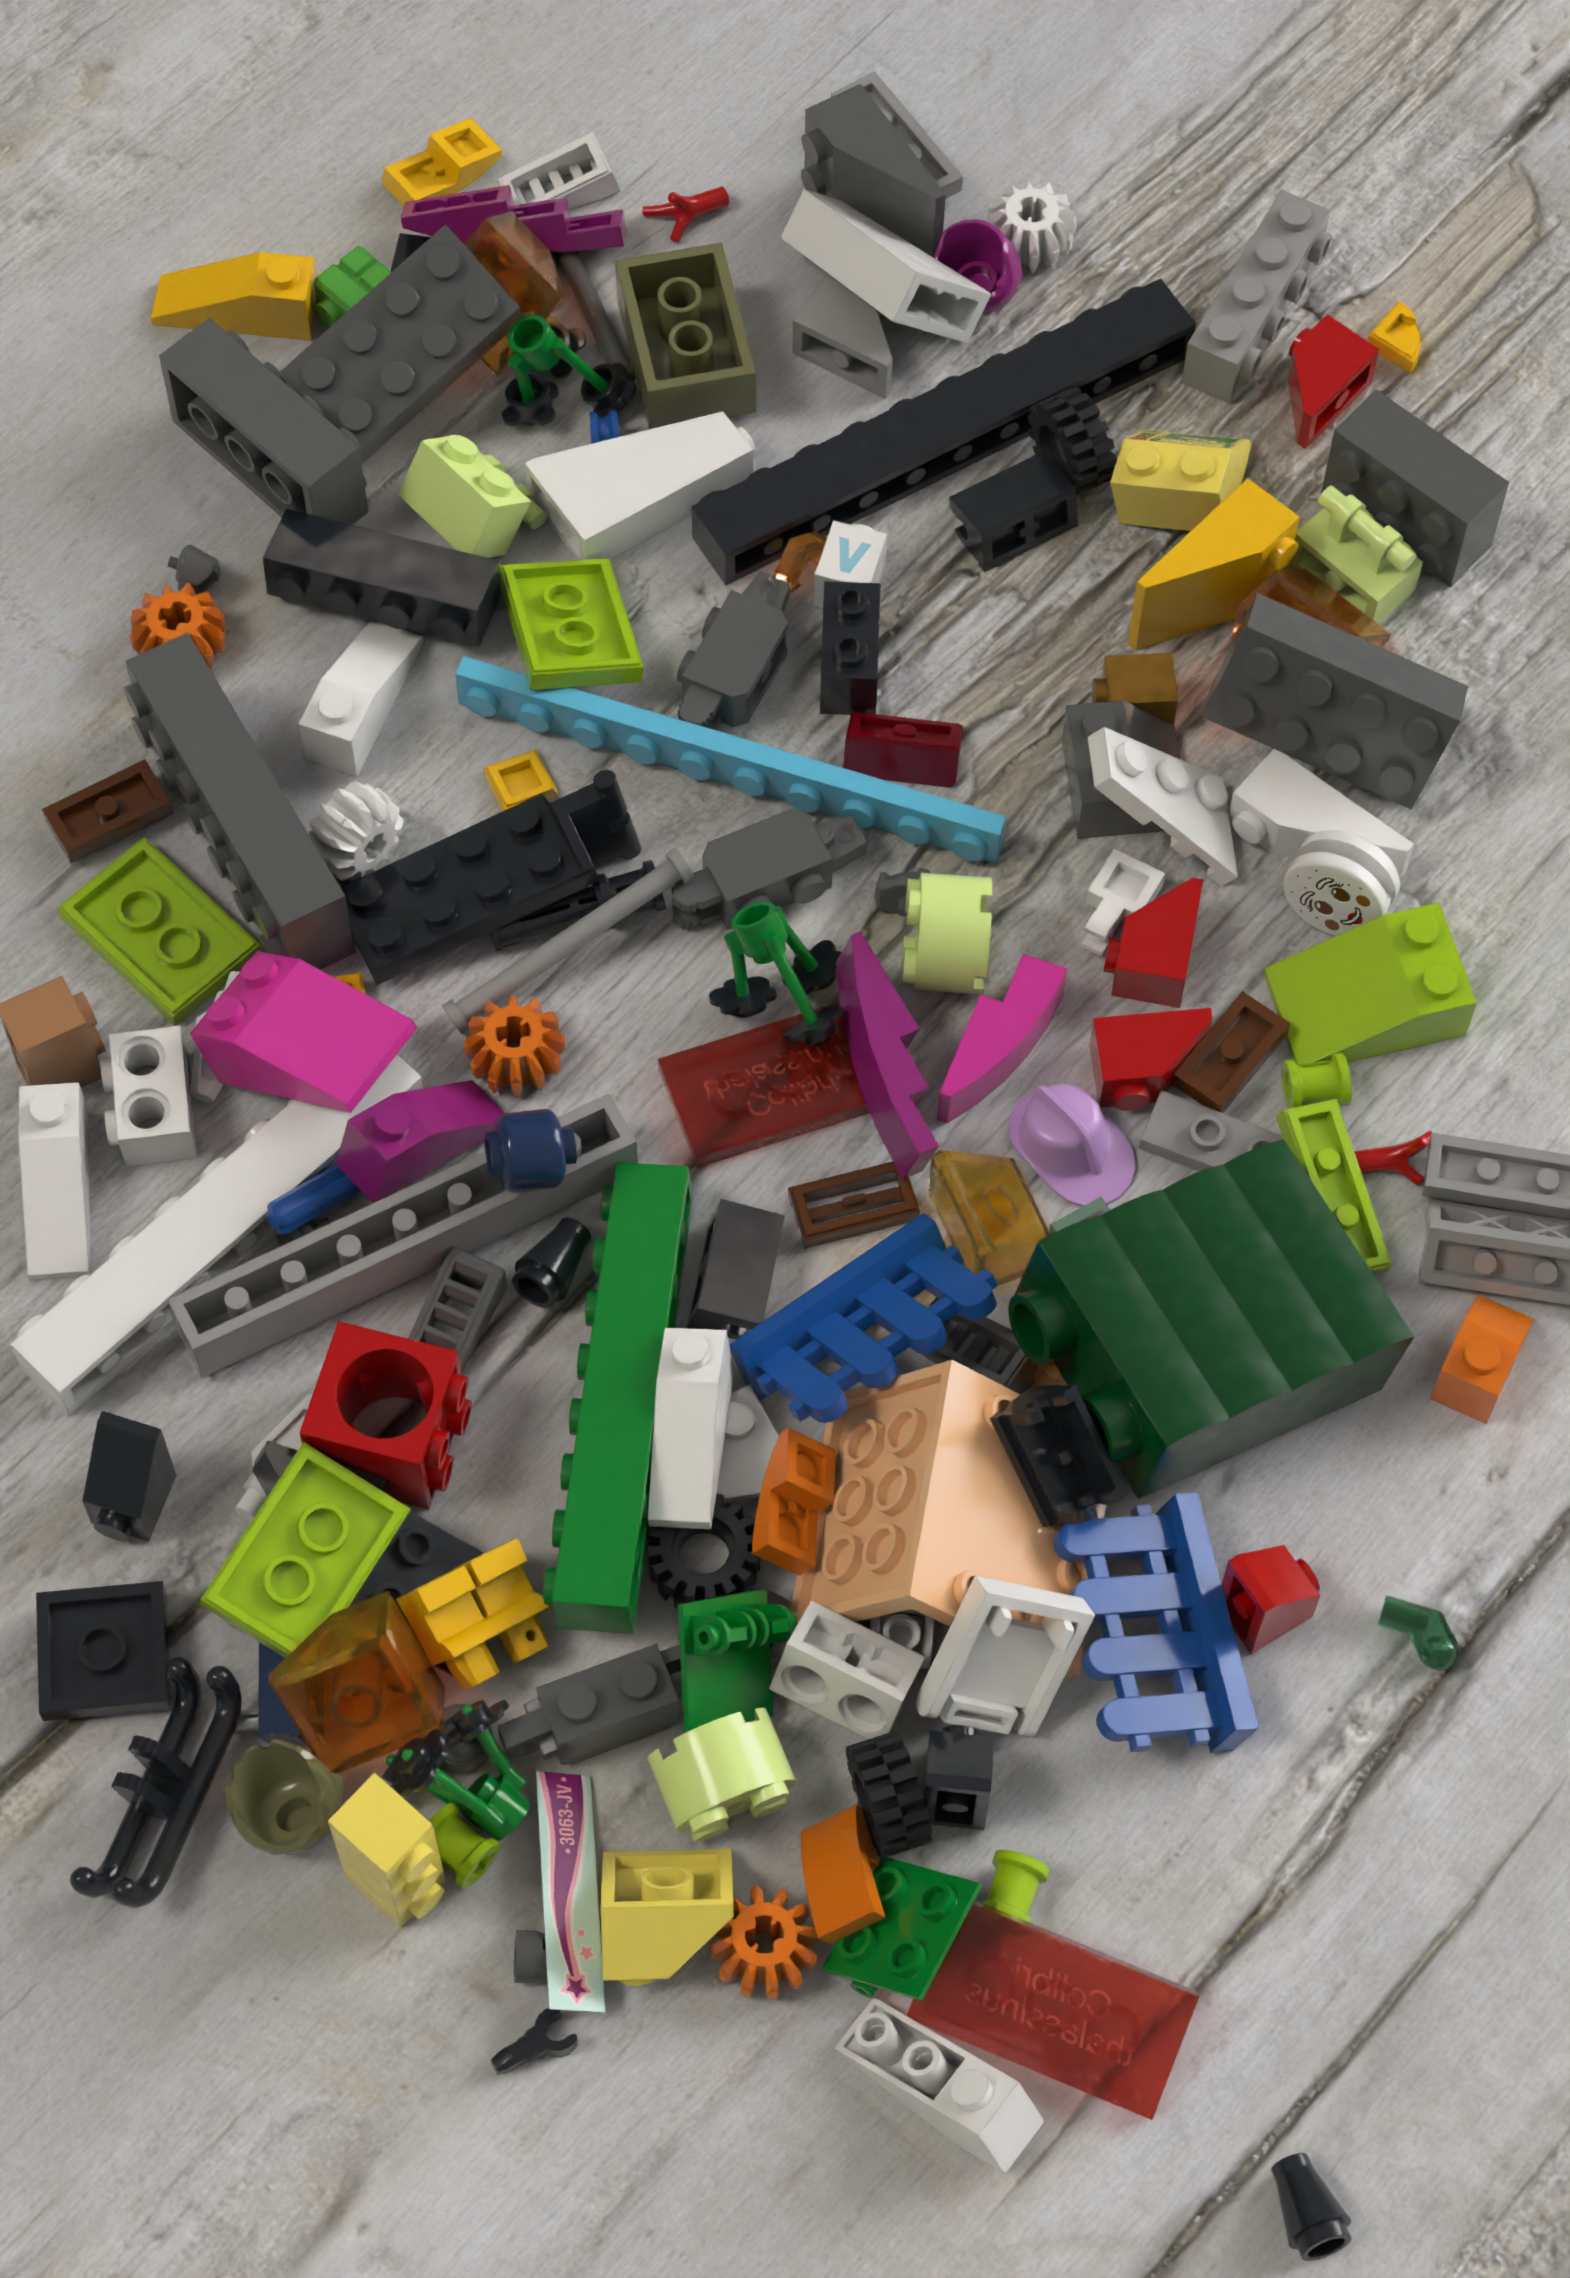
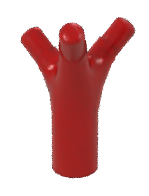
(688, 208)
(1394, 1158)

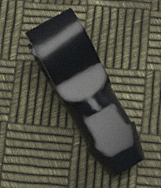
(534, 2045)

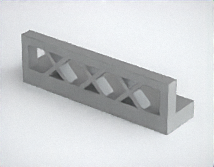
(1496, 1252)

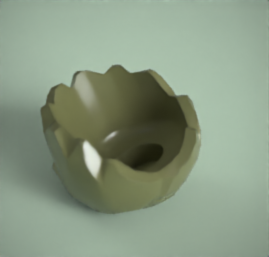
(282, 1797)

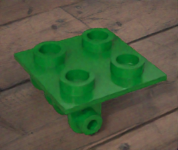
(729, 1654)
(909, 1944)

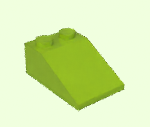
(1374, 989)

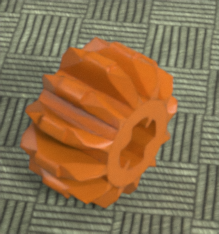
(175, 615)
(528, 1026)
(788, 1953)

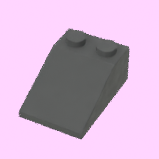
(868, 165)

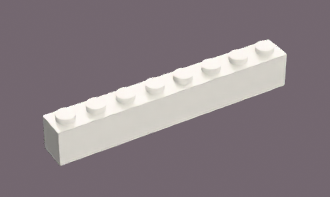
(193, 1238)

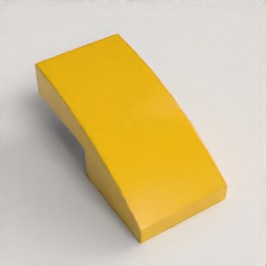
(449, 164)

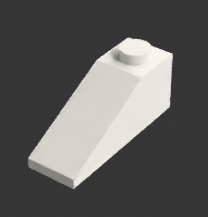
(357, 697)
(1287, 804)
(55, 1180)
(689, 1427)

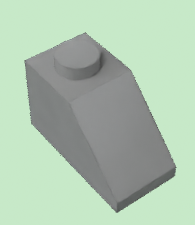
(844, 337)

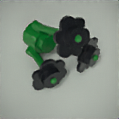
(761, 935)
(489, 1801)

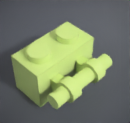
(468, 496)
(1357, 555)

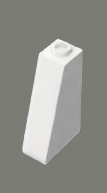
(884, 268)
(637, 484)

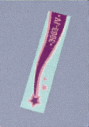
(570, 1892)

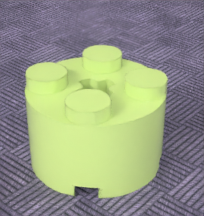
(949, 934)
(722, 1773)

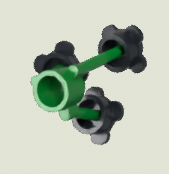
(550, 345)

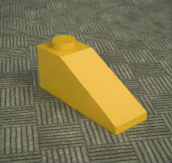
(242, 294)

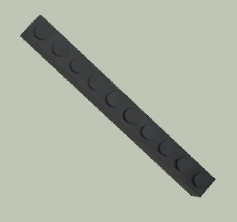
(938, 430)

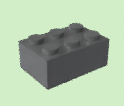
(1417, 485)

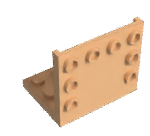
(927, 1504)

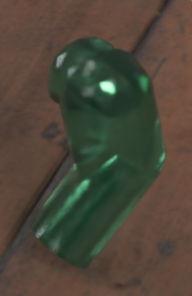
(1426, 1629)

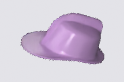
(1072, 1144)

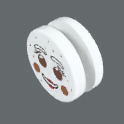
(1340, 881)

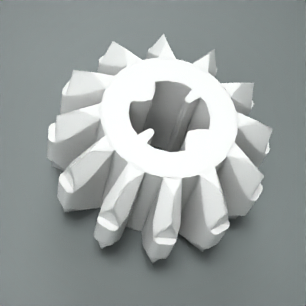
(1035, 223)
(356, 830)

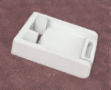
(1004, 1662)

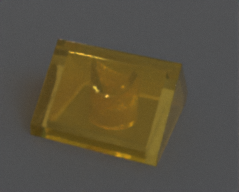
(986, 1212)

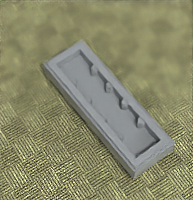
(1198, 1134)

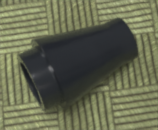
(550, 1266)
(1310, 2211)

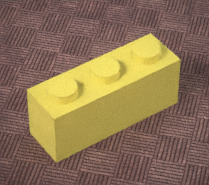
(388, 1851)

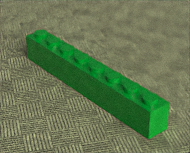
(610, 1471)

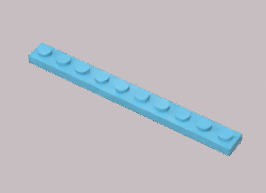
(732, 760)

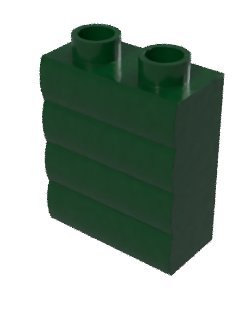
(1208, 1316)

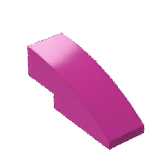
(1001, 1035)

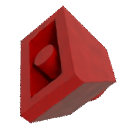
(1326, 375)
(1156, 947)
(1141, 1053)
(1268, 1595)

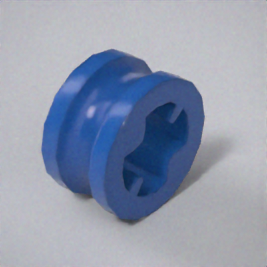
(603, 427)

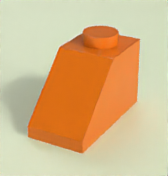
(1481, 1358)

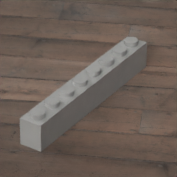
(385, 1246)

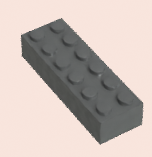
(237, 805)

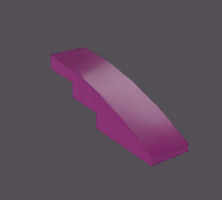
(545, 219)
(878, 1041)

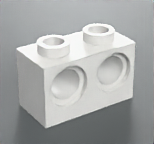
(155, 1095)
(846, 1672)

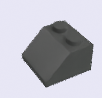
(1092, 810)

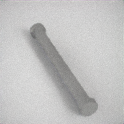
(569, 940)

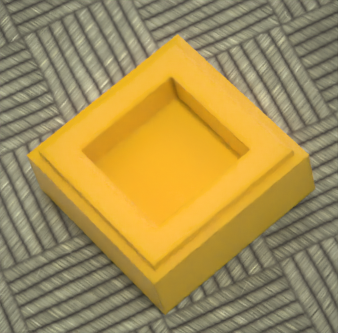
(516, 782)

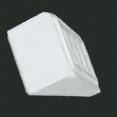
(568, 159)

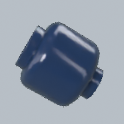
(529, 1150)

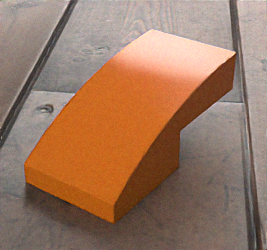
(792, 1493)
(839, 1875)

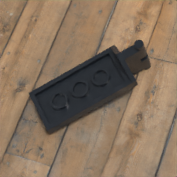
(487, 875)

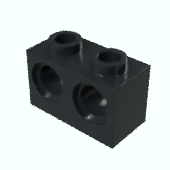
(850, 648)

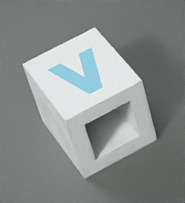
(850, 555)

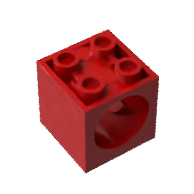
(376, 1366)

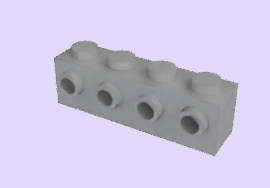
(1256, 297)

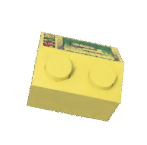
(1175, 477)

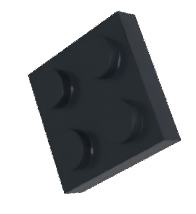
(102, 1651)

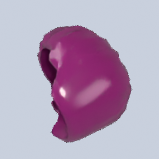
(984, 257)

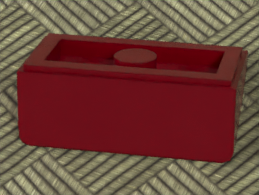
(903, 749)

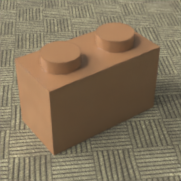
(53, 1035)

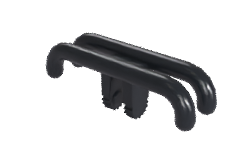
(167, 1788)

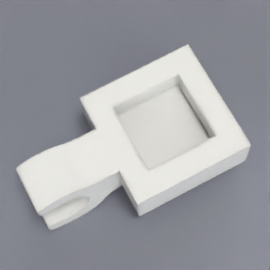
(1117, 892)

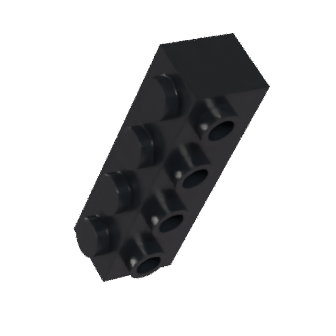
(382, 577)

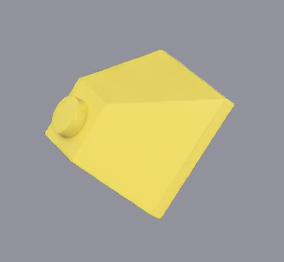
(661, 1909)

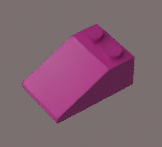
(299, 1034)

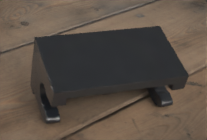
(1015, 510)
(736, 1269)
(1058, 1454)

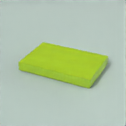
(570, 624)
(158, 931)
(304, 1552)

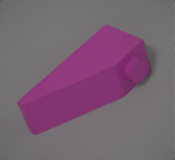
(413, 1135)

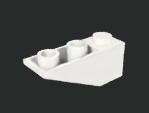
(943, 2084)

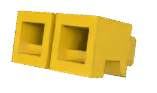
(471, 1606)

